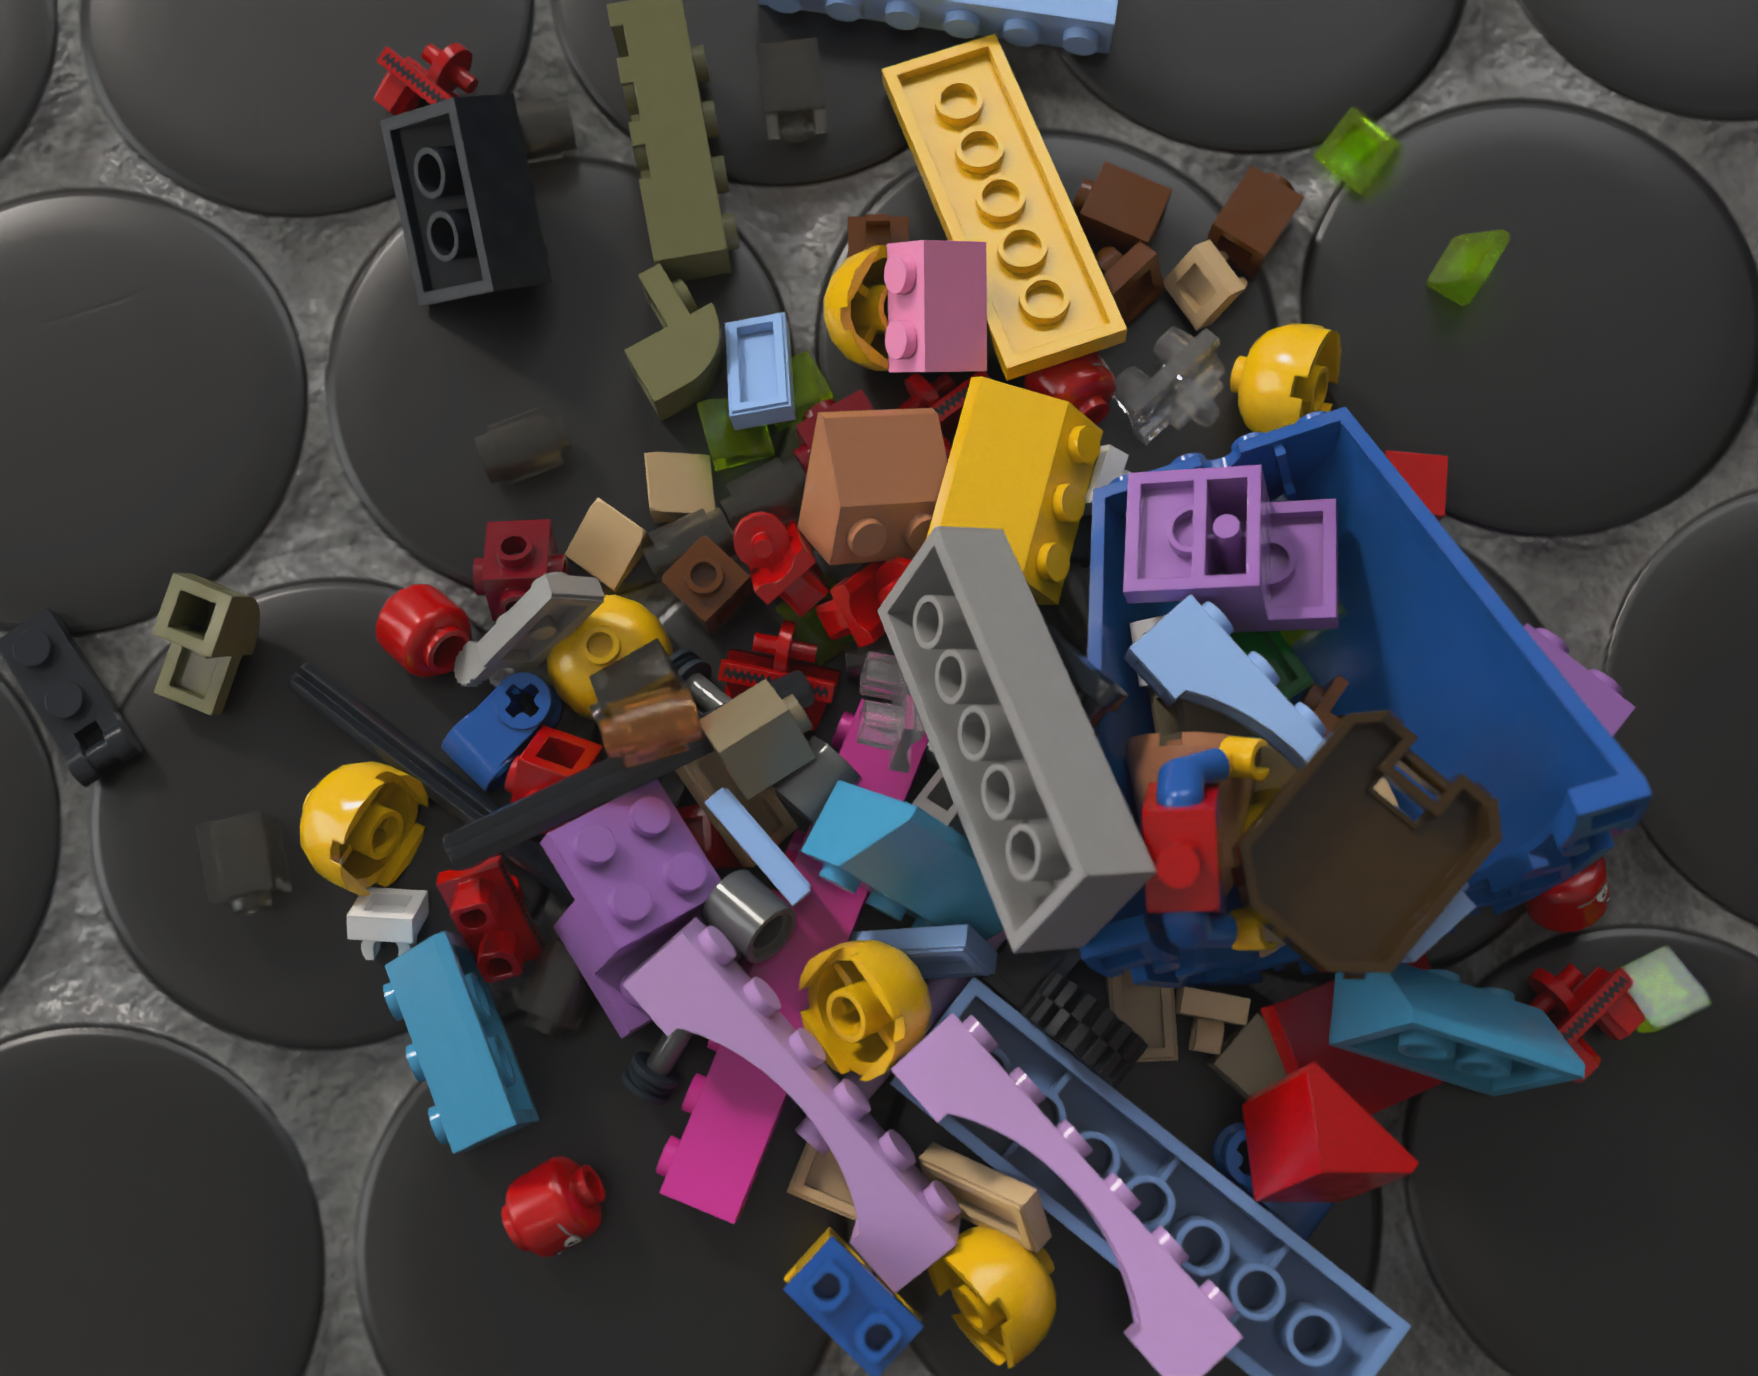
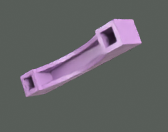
(702, 989)
(1174, 1320)

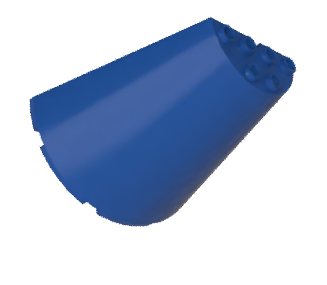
(1418, 642)

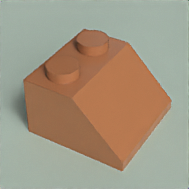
(872, 483)

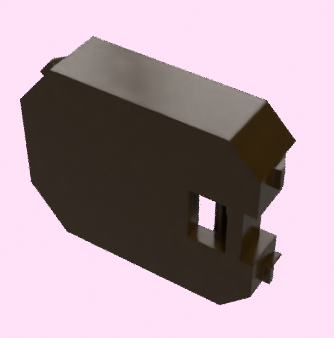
(1344, 867)

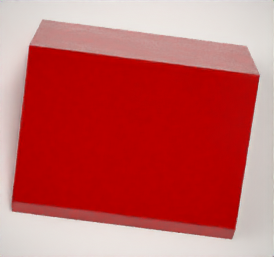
(1316, 1142)

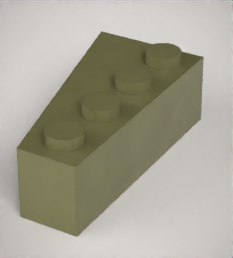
(672, 137)

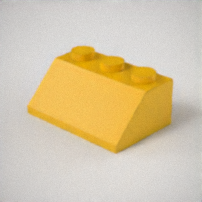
(1021, 469)

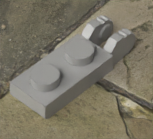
(529, 629)

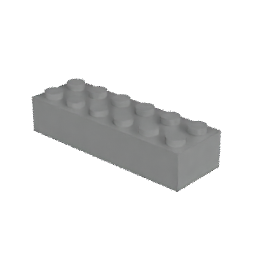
(1013, 741)

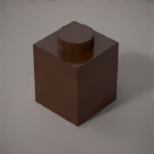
(1120, 208)
(1255, 220)

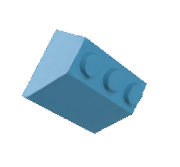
(902, 859)
(1450, 1031)
(458, 1043)

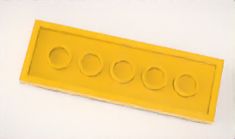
(1002, 189)

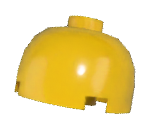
(859, 308)
(1286, 375)
(602, 639)
(362, 825)
(865, 1006)
(1001, 1293)

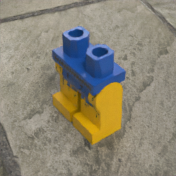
(852, 1303)

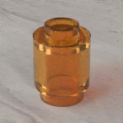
(650, 726)

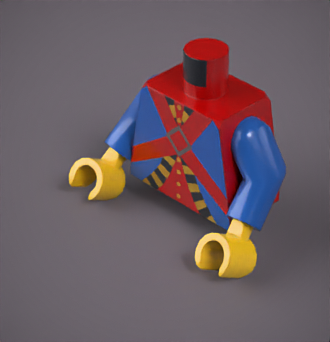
(1187, 848)

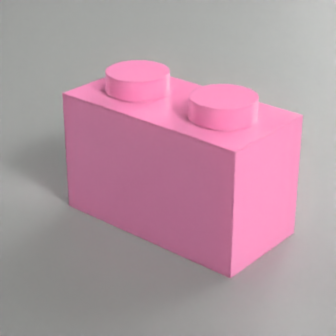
(936, 306)

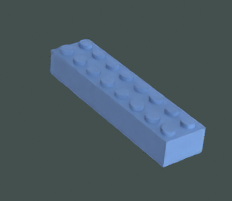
(1290, 1300)

